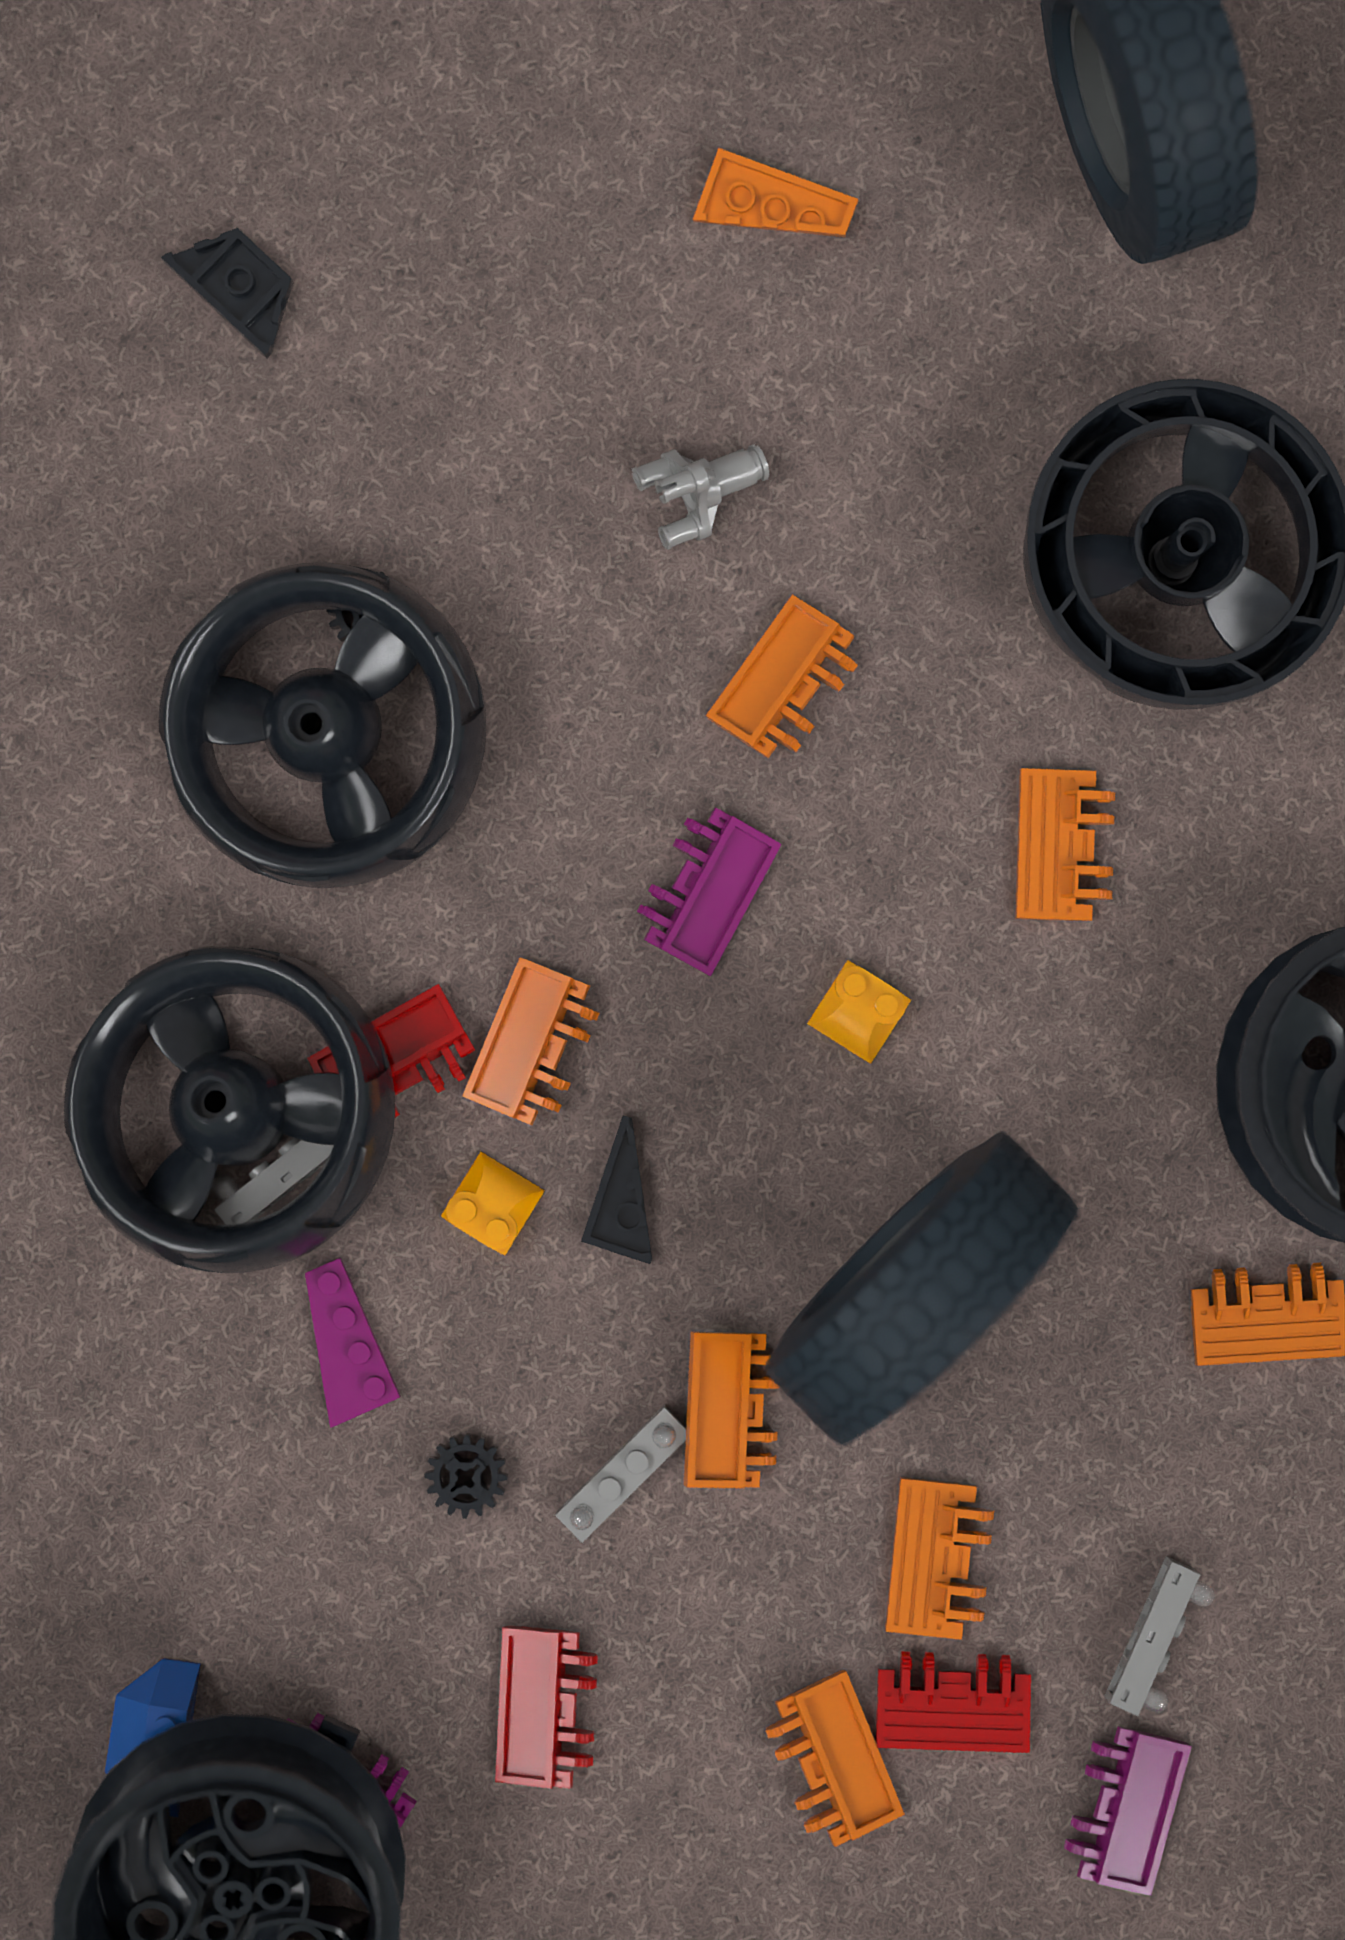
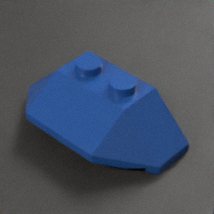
(152, 1705)

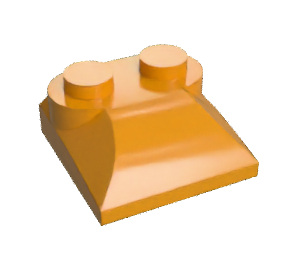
(859, 1011)
(492, 1203)

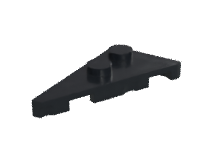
(618, 1211)

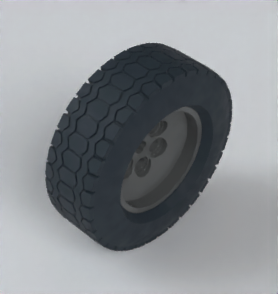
(1155, 118)
(922, 1289)

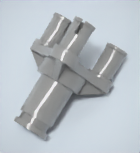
(701, 487)

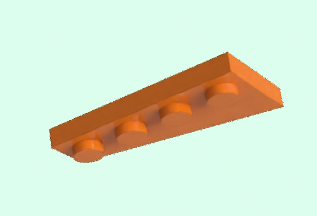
(766, 198)

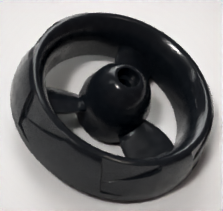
(1189, 544)
(379, 652)
(230, 1108)

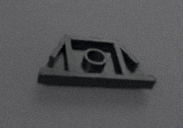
(237, 284)

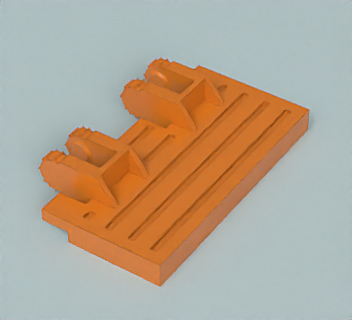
(778, 674)
(1053, 844)
(525, 1039)
(1269, 1324)
(724, 1409)
(928, 1558)
(841, 1759)

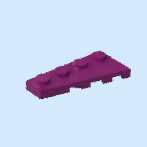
(348, 1351)

